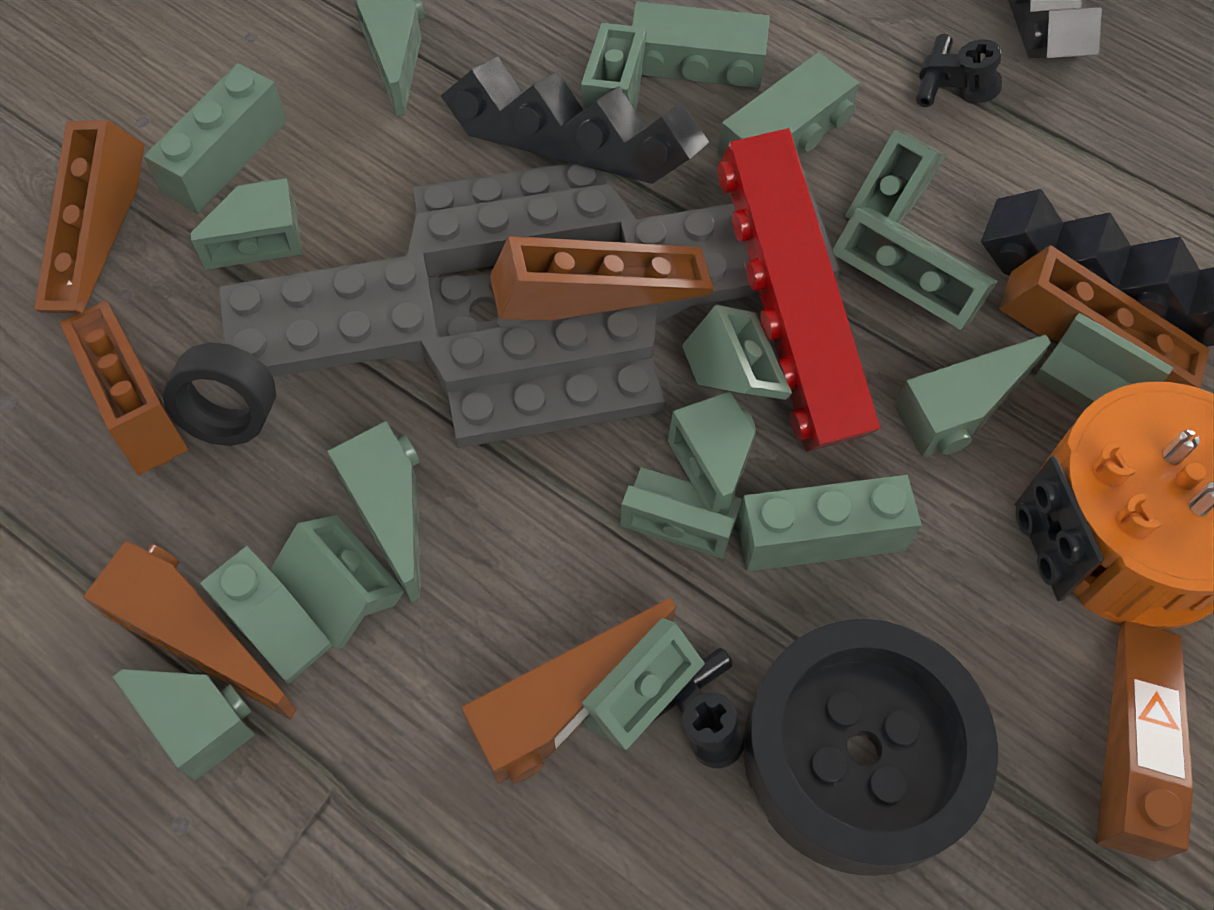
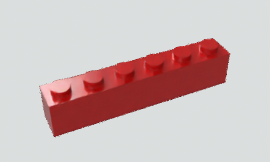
(797, 290)

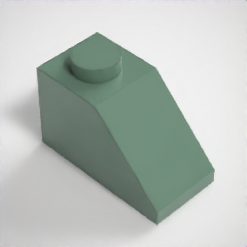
(614, 63)
(898, 177)
(250, 226)
(735, 355)
(713, 447)
(266, 614)
(188, 716)

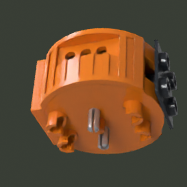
(1130, 507)

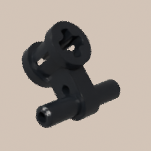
(961, 71)
(710, 711)

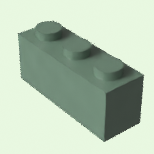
(703, 44)
(805, 100)
(216, 138)
(914, 267)
(827, 522)

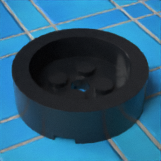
(918, 712)

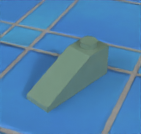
(394, 42)
(956, 401)
(384, 489)

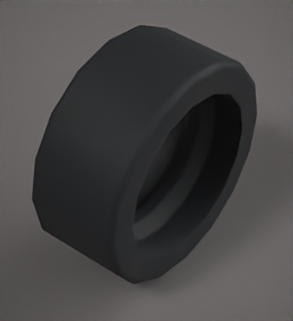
(232, 368)

